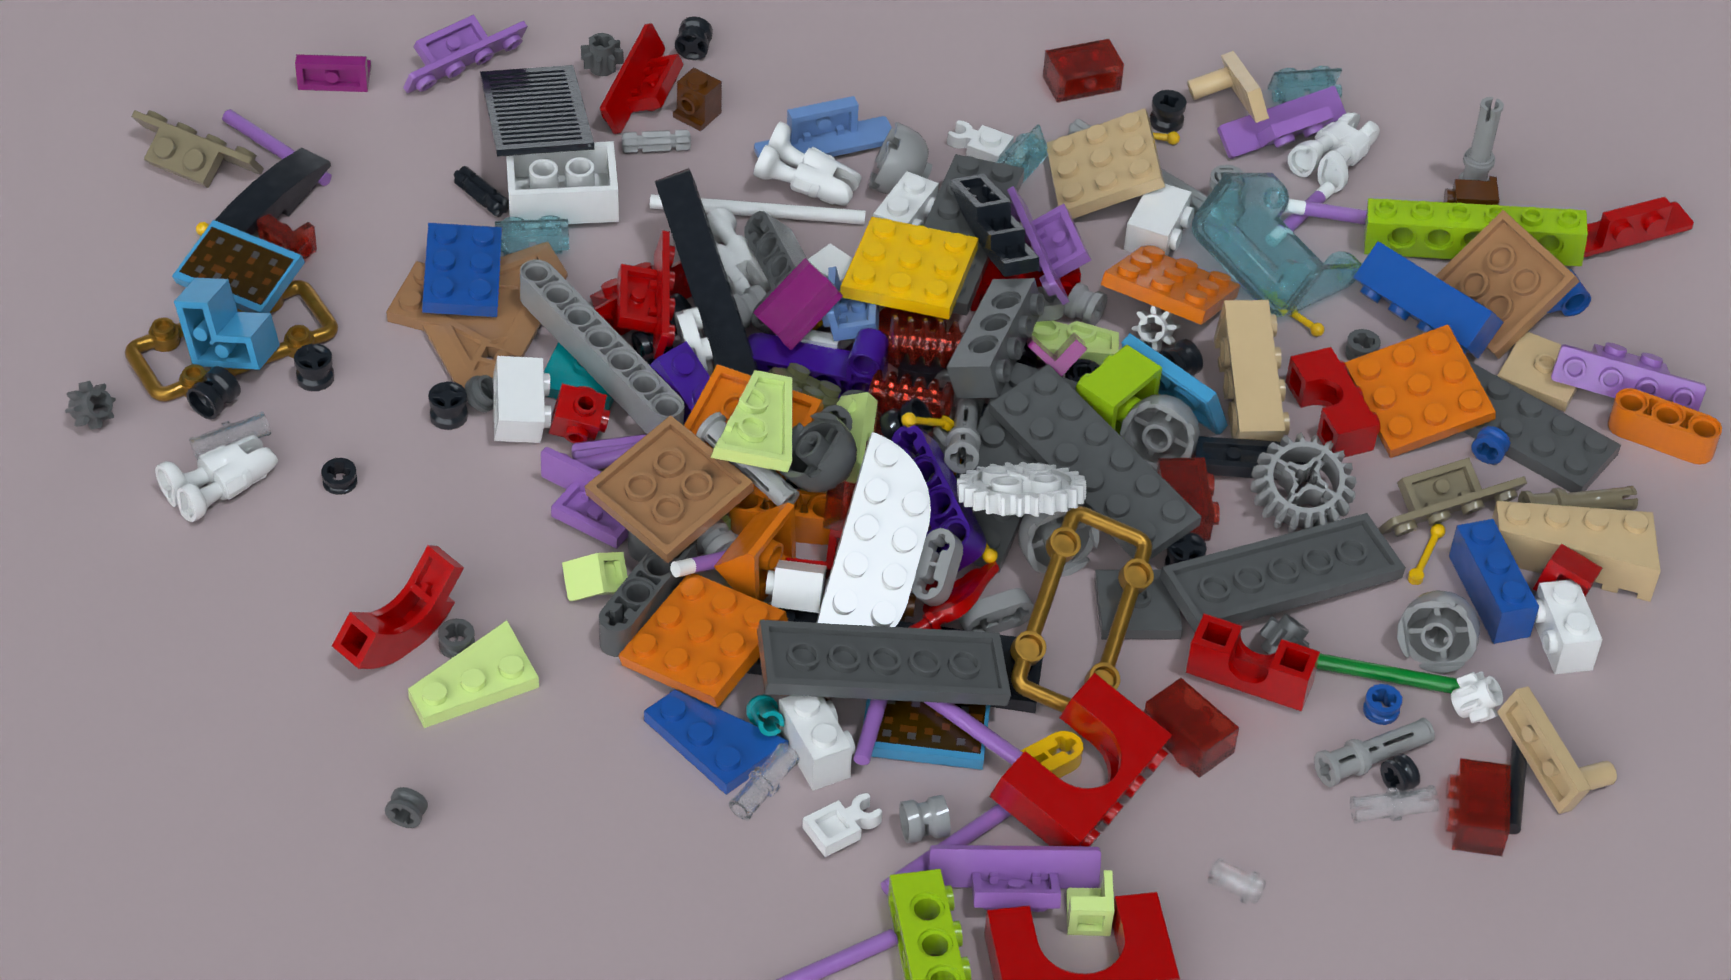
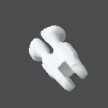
(1340, 147)
(815, 173)
(736, 254)
(225, 471)

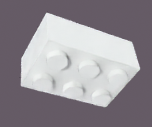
(565, 185)

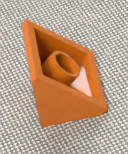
(758, 549)

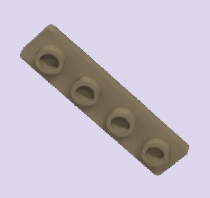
(189, 155)
(1445, 490)

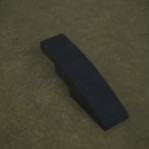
(275, 191)
(991, 222)

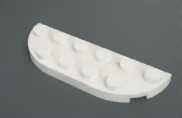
(879, 540)

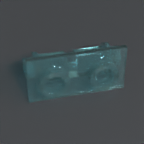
(1291, 84)
(1027, 151)
(519, 232)

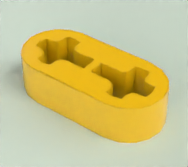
(1059, 763)

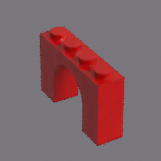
(1069, 813)
(1138, 932)

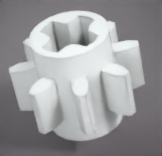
(1148, 335)
(1477, 697)

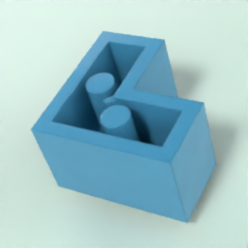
(218, 332)

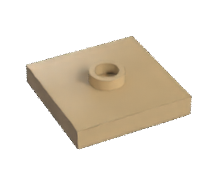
(1530, 370)

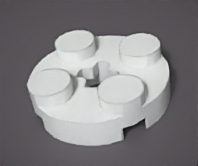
(689, 327)

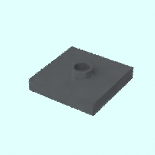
(1154, 612)

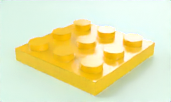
(909, 267)

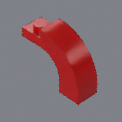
(408, 620)

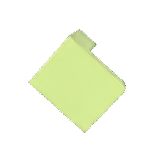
(594, 575)
(1091, 909)

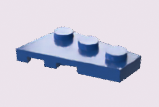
(711, 739)

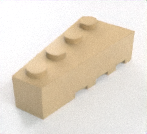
(1251, 370)
(1612, 538)

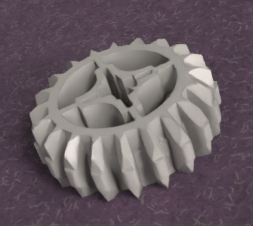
(1279, 465)

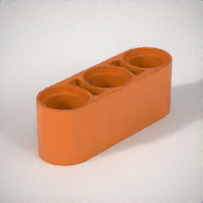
(1664, 426)
(808, 515)

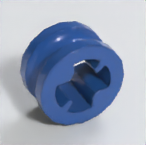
(1491, 445)
(1391, 699)

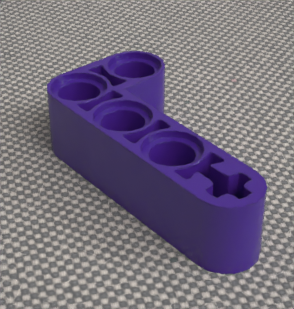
(842, 367)
(942, 491)

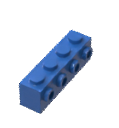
(1426, 299)

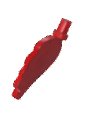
(962, 598)

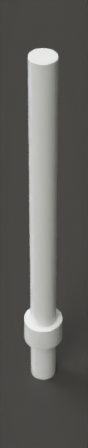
(779, 210)

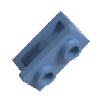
(849, 315)

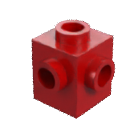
(579, 414)

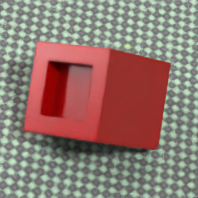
(1570, 565)

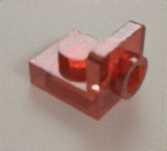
(299, 241)

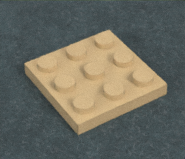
(1105, 164)

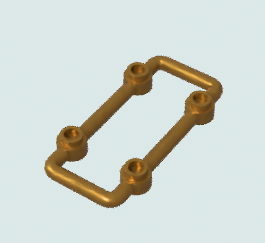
(166, 335)
(1133, 578)

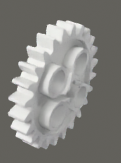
(1021, 489)

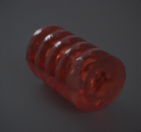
(923, 341)
(893, 394)

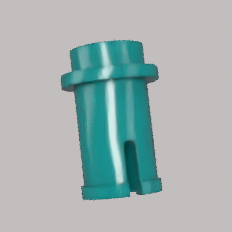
(769, 717)

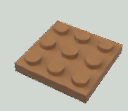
(1510, 277)
(669, 489)

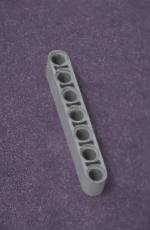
(597, 346)

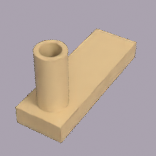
(1234, 76)
(1548, 755)

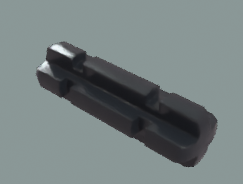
(481, 191)

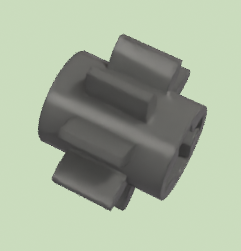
(602, 54)
(90, 405)
(1286, 629)

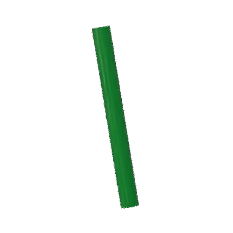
(1387, 673)

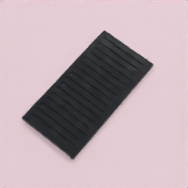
(536, 110)

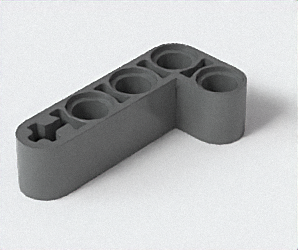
(775, 251)
(638, 595)

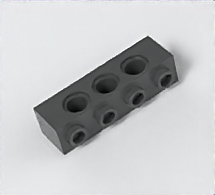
(995, 338)

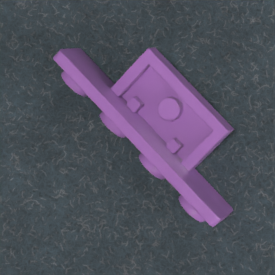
(457, 46)
(1296, 117)
(1054, 241)
(1613, 369)
(574, 505)
(1017, 874)

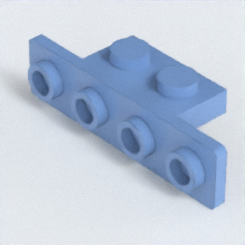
(833, 128)

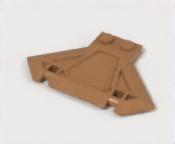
(467, 340)

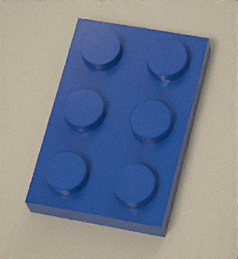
(462, 270)

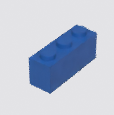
(1493, 581)

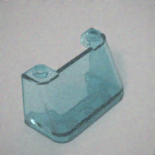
(1251, 242)

